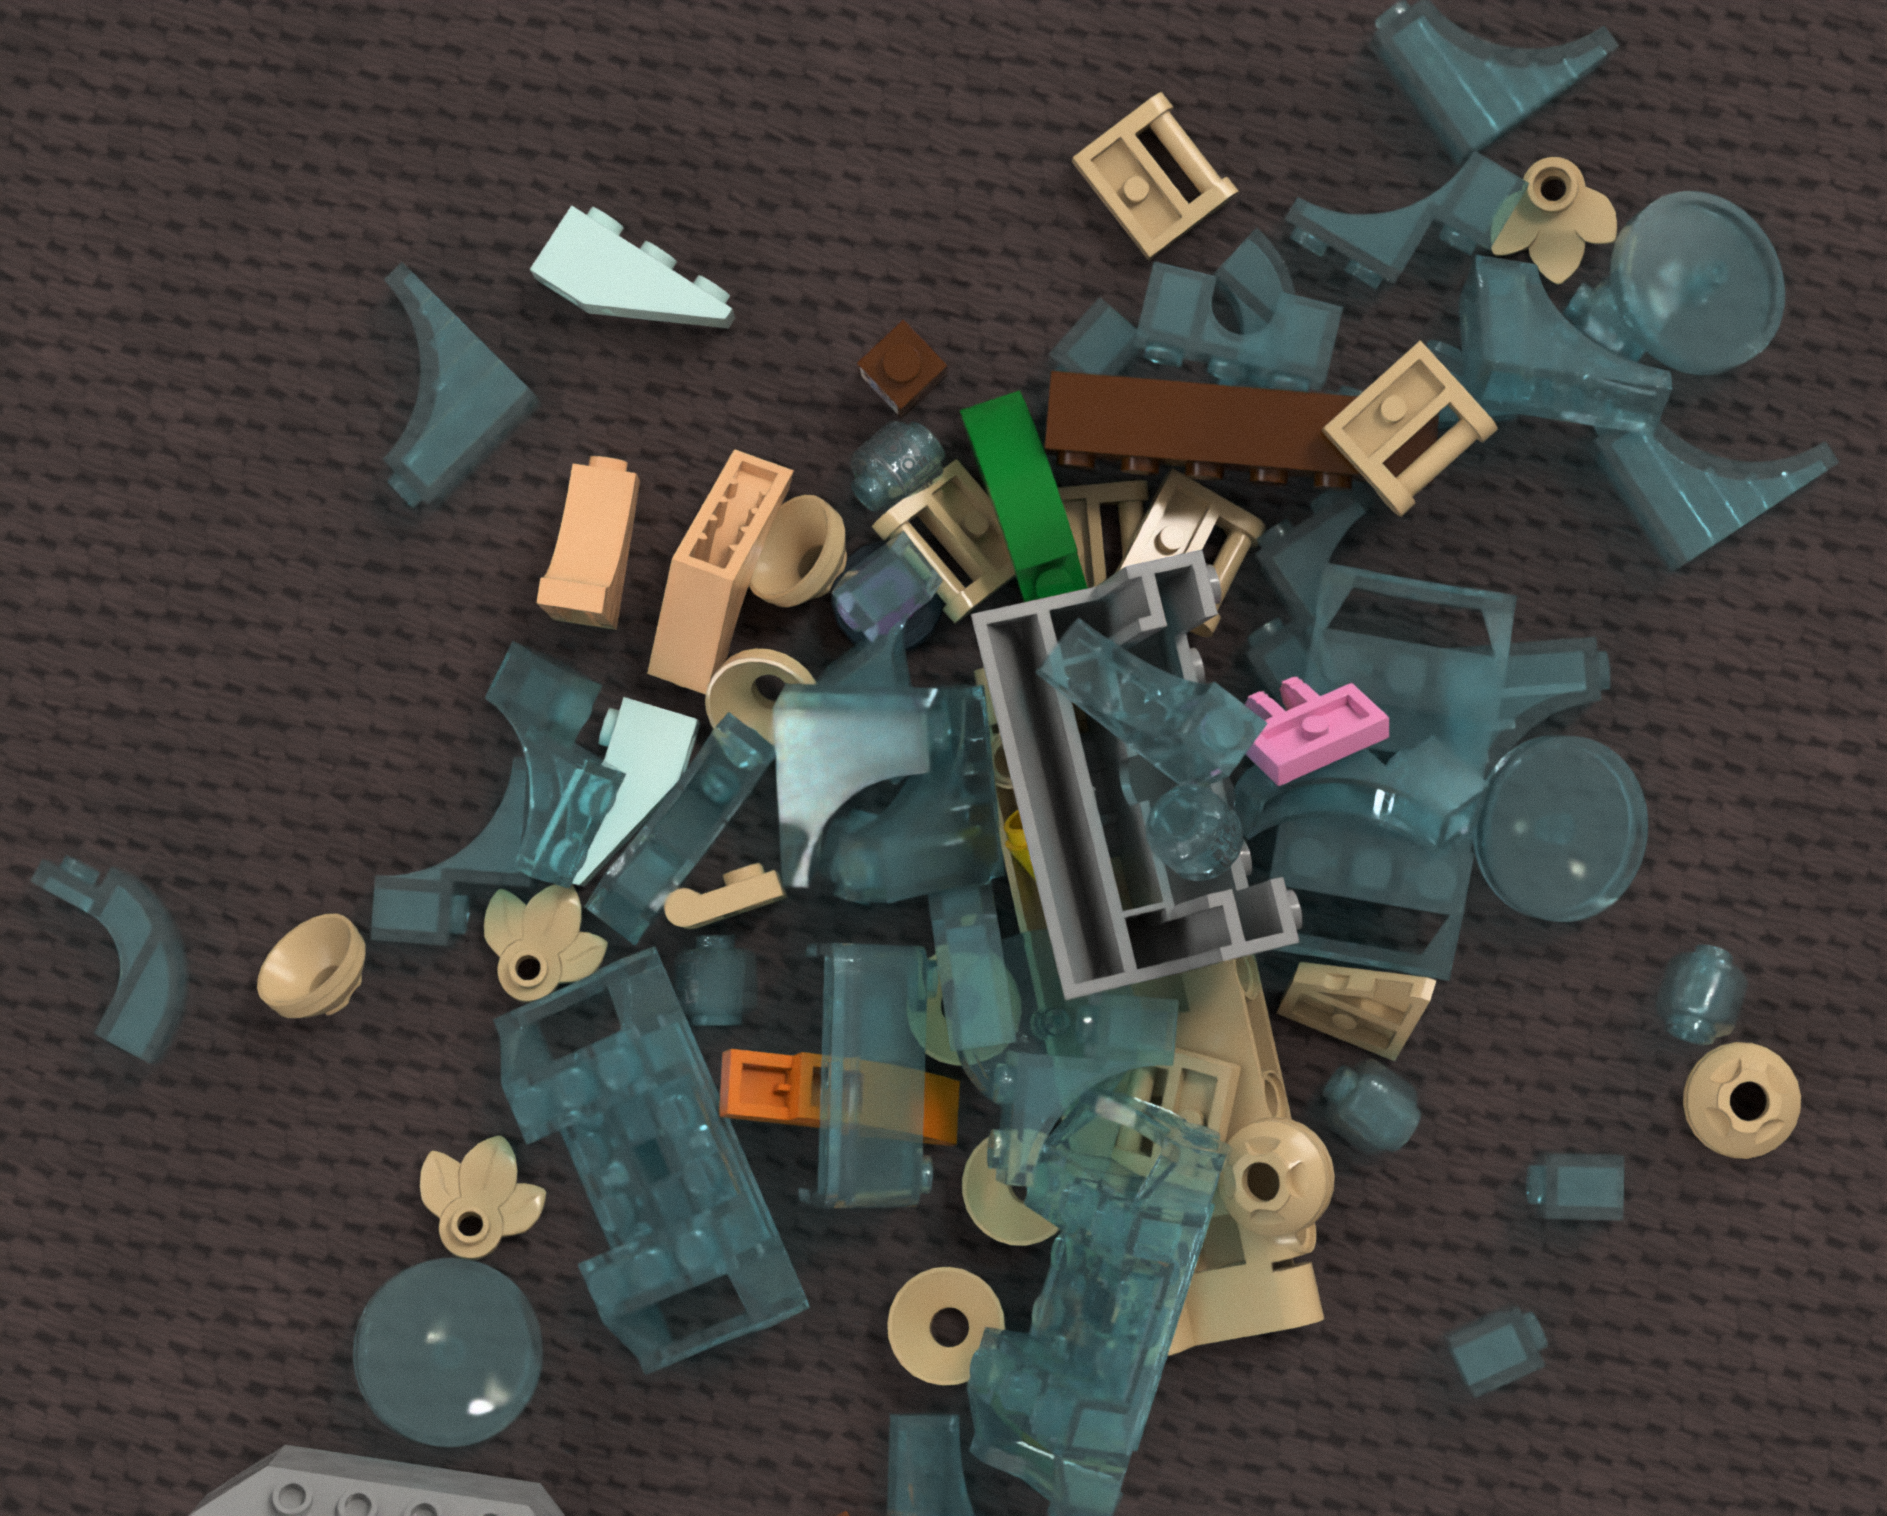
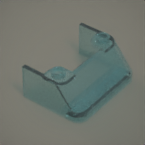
(872, 1076)

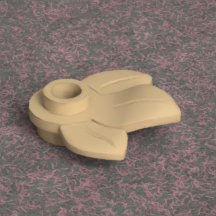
(1559, 228)
(541, 931)
(480, 1188)

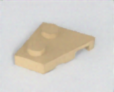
(1357, 1004)

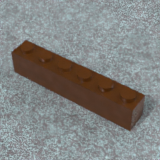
(1205, 430)

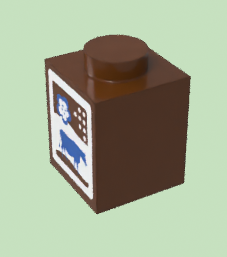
(902, 369)

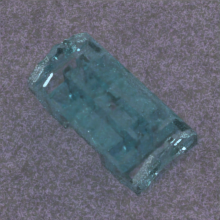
(1423, 695)
(652, 1161)
(1105, 1307)

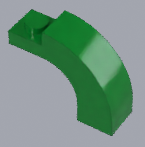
(1024, 497)

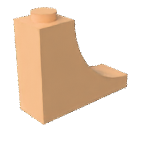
(592, 545)
(714, 571)

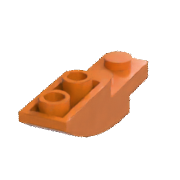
(789, 1092)

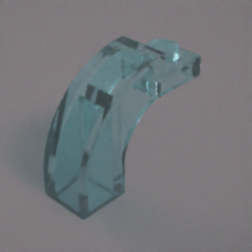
(150, 951)
(971, 966)

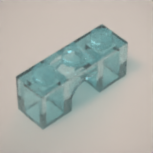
(1181, 324)

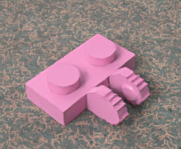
(1312, 729)

